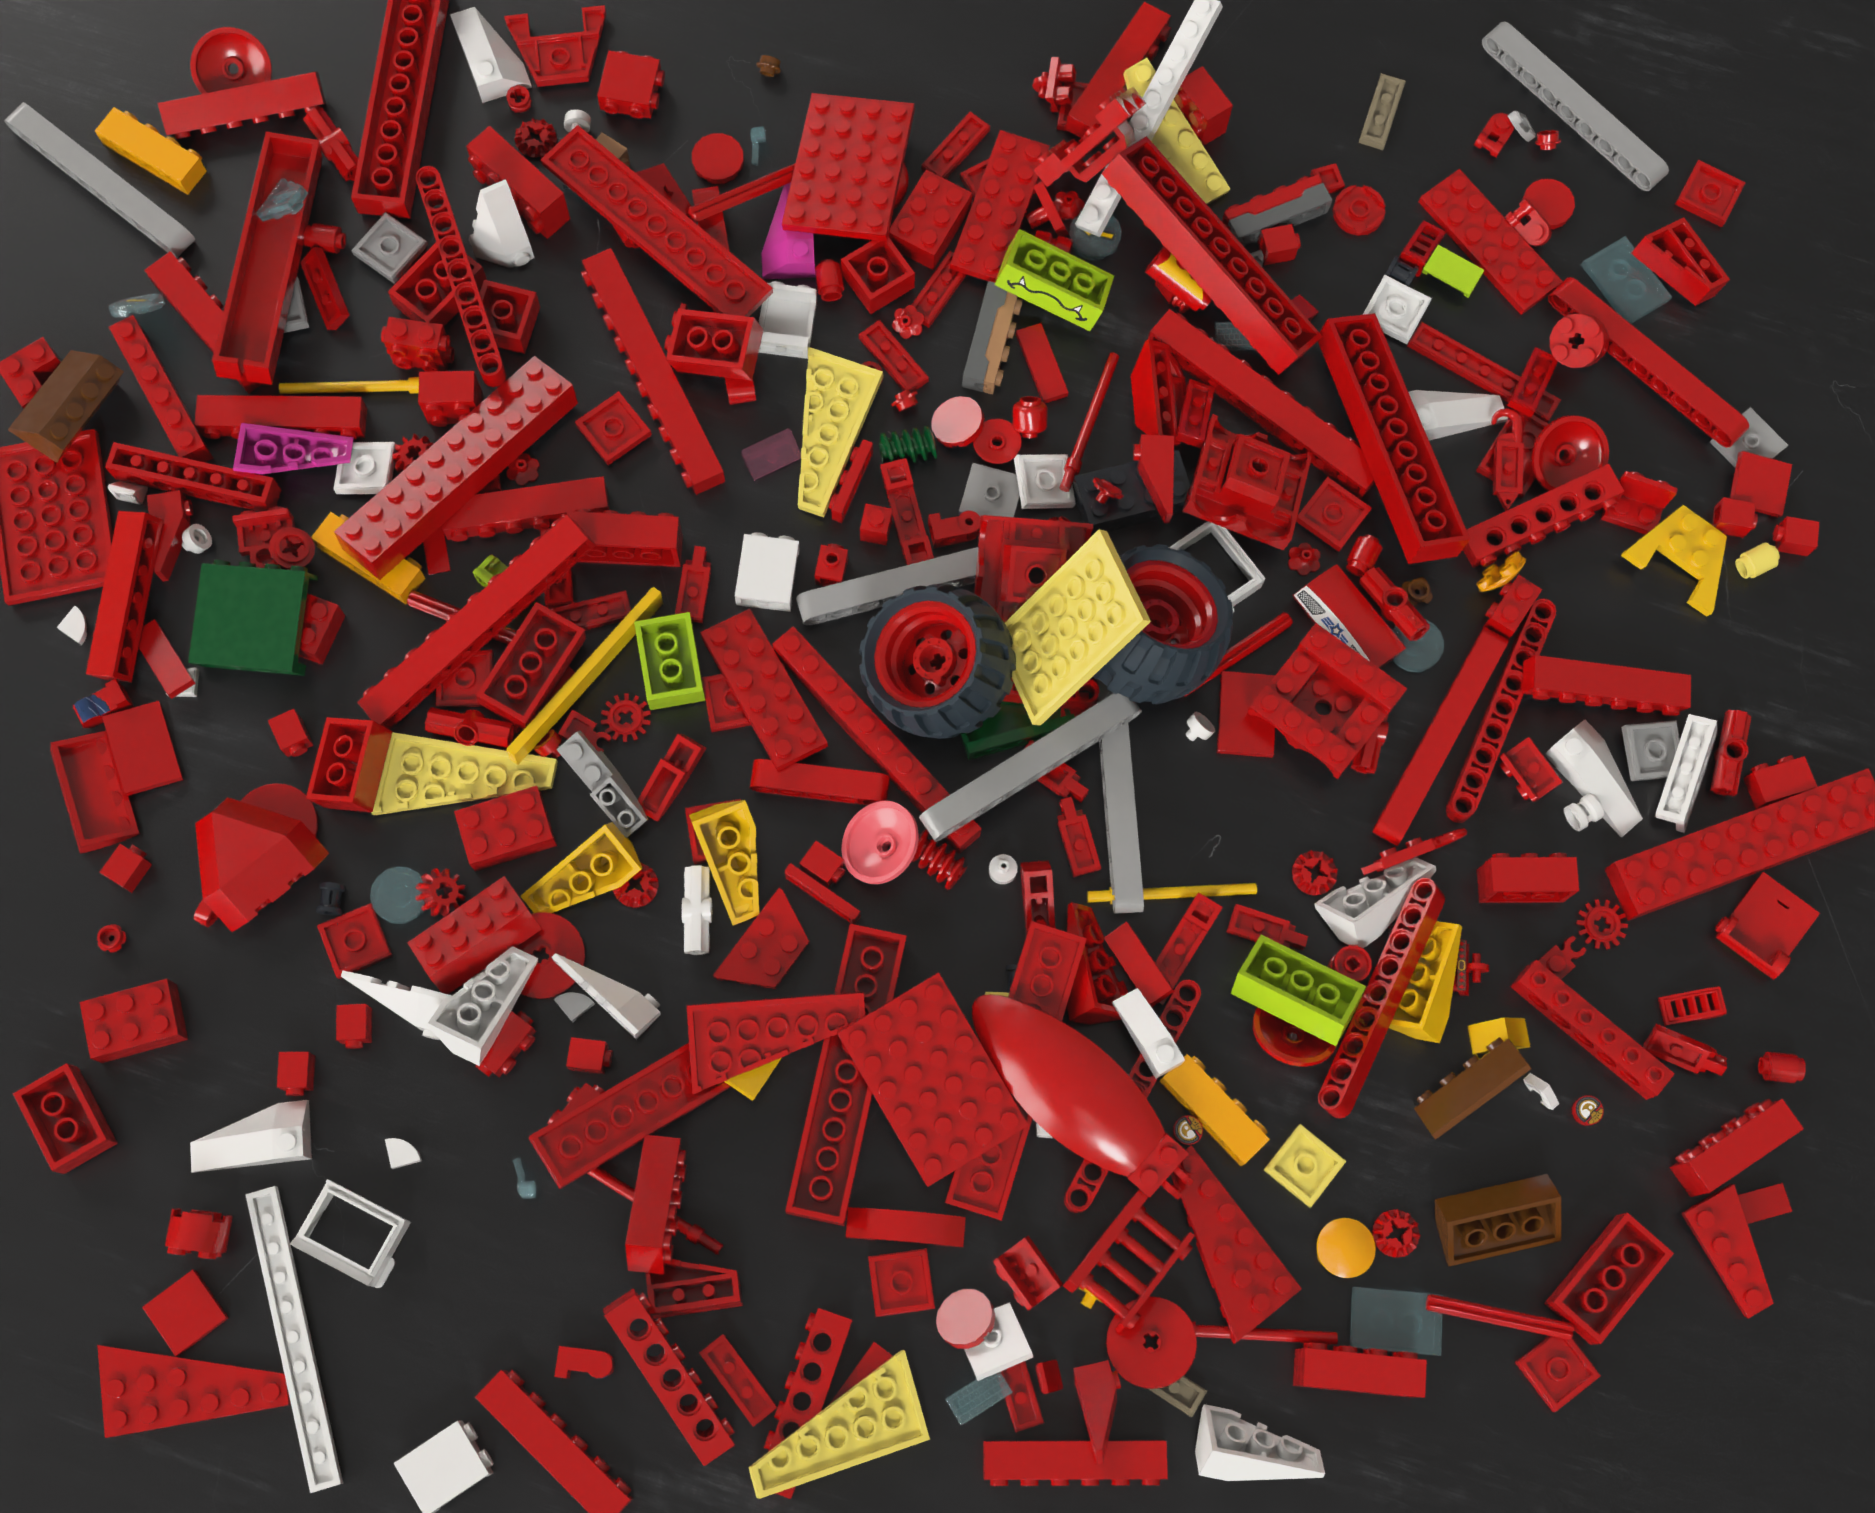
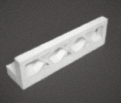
(1687, 771)

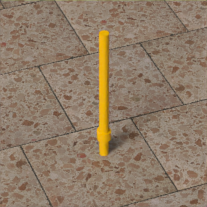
(410, 385)
(1180, 892)

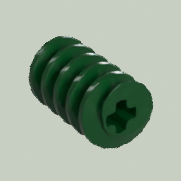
(907, 445)

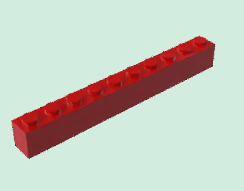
(653, 372)
(1265, 403)
(476, 622)
(867, 730)

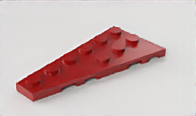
(751, 1033)
(1236, 1257)
(165, 1391)

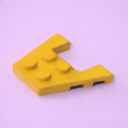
(1692, 546)

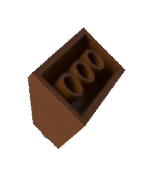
(66, 403)
(1472, 1087)
(1499, 1219)

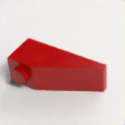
(1156, 469)
(175, 513)
(1037, 893)
(1098, 1400)

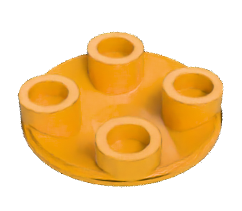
(1499, 576)
(1346, 1248)

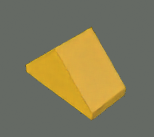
(1486, 1032)

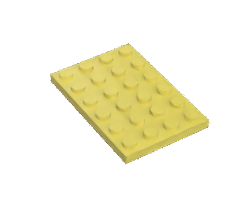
(1073, 626)

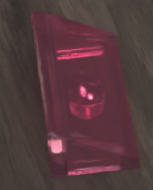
(771, 454)

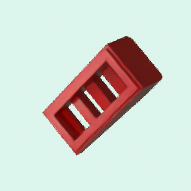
(1420, 260)
(1715, 998)

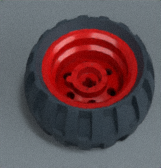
(1186, 629)
(892, 649)

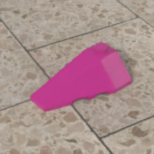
(787, 252)
(281, 449)

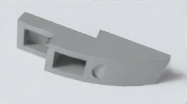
(605, 782)

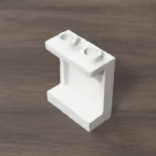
(788, 320)
(767, 572)
(444, 1466)

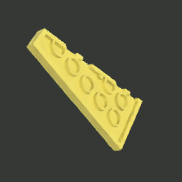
(1179, 142)
(834, 413)
(441, 772)
(861, 1425)

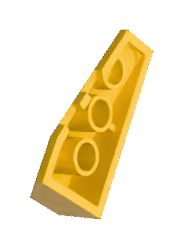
(730, 849)
(592, 869)
(1429, 992)

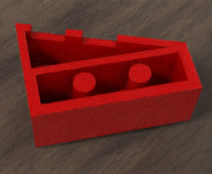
(692, 1289)

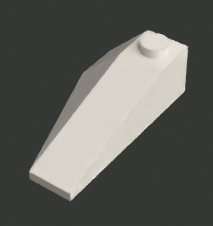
(488, 56)
(1369, 908)
(414, 1005)
(478, 1011)
(266, 1137)
(1241, 1451)

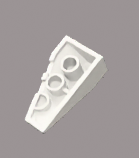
(499, 229)
(1454, 412)
(1590, 768)
(623, 1003)

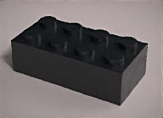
(1135, 506)

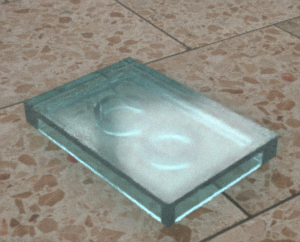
(1626, 281)
(1394, 1322)

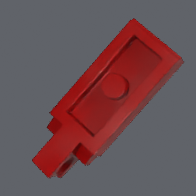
(694, 585)
(1063, 781)
(1077, 839)
(1253, 923)
(1684, 1051)

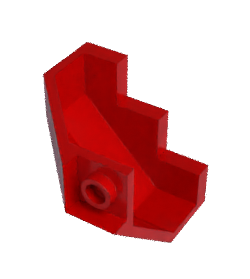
(251, 858)

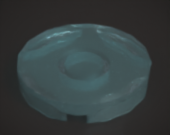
(1420, 653)
(395, 895)

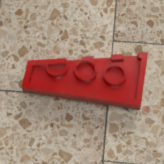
(1727, 1241)

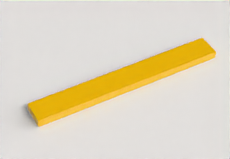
(583, 677)

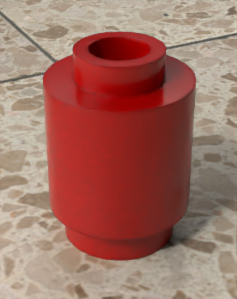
(325, 237)
(829, 280)
(1363, 555)
(1781, 1067)

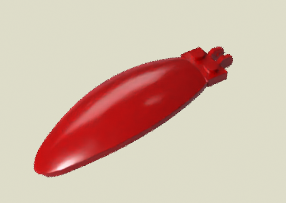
(1077, 1093)

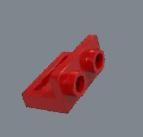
(259, 527)
(1530, 769)
(1027, 1273)

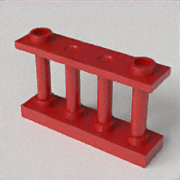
(1101, 1256)

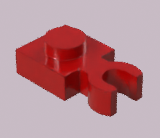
(578, 722)
(1559, 960)

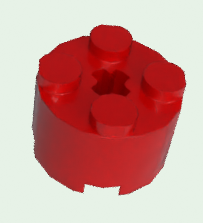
(1568, 329)
(198, 1232)

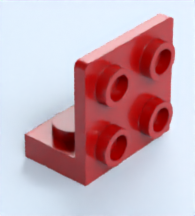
(1640, 503)

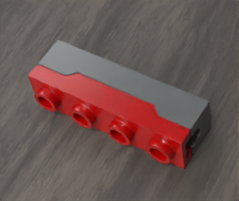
(1282, 207)

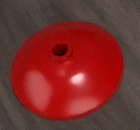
(224, 47)
(1583, 447)
(1275, 1035)

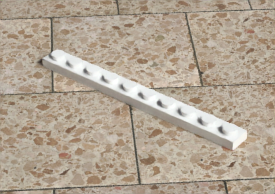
(1158, 100)
(294, 1340)

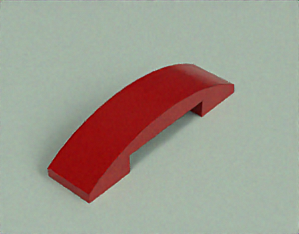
(906, 511)
(1187, 938)
(905, 1226)

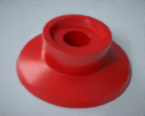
(1002, 432)

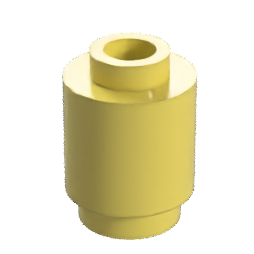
(1757, 560)

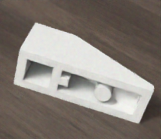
(1148, 1033)

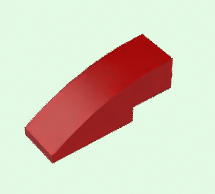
(670, 776)

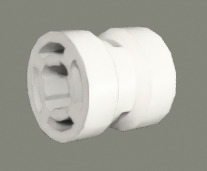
(1585, 811)

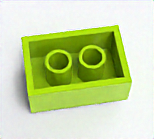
(669, 661)

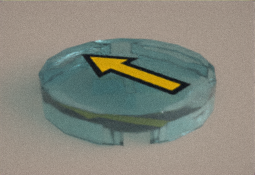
(1096, 247)
(138, 304)

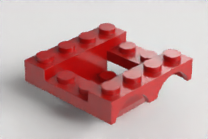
(1112, 118)
(1250, 501)
(1012, 548)
(1345, 681)

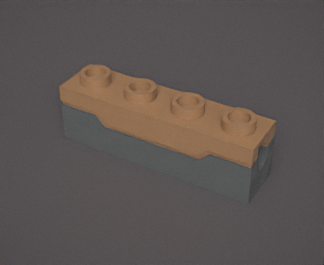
(990, 339)

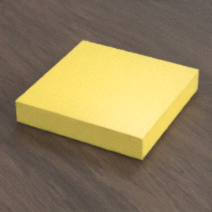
(1304, 1165)

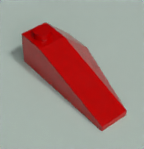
(1095, 979)

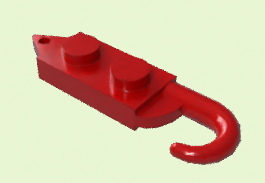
(1508, 460)
(1414, 848)

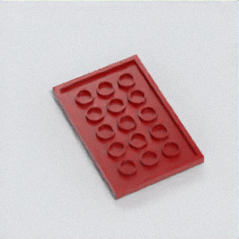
(848, 167)
(53, 520)
(932, 1079)

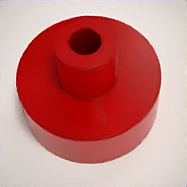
(549, 744)

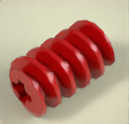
(939, 860)

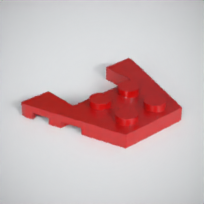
(559, 57)

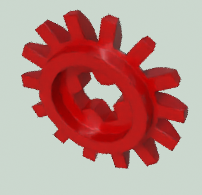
(625, 706)
(1611, 919)

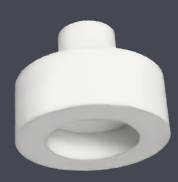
(575, 118)
(196, 539)
(1199, 727)
(1002, 875)

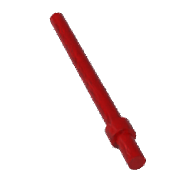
(1073, 463)
(693, 1233)
(1269, 1334)

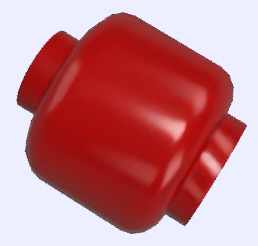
(1030, 416)

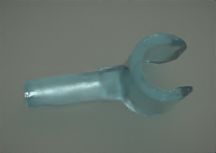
(757, 136)
(525, 1189)

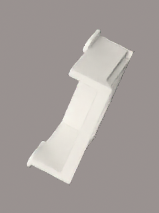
(1234, 551)
(383, 1263)

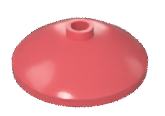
(869, 837)

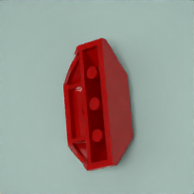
(1157, 390)

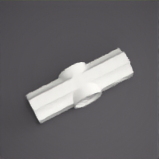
(697, 910)

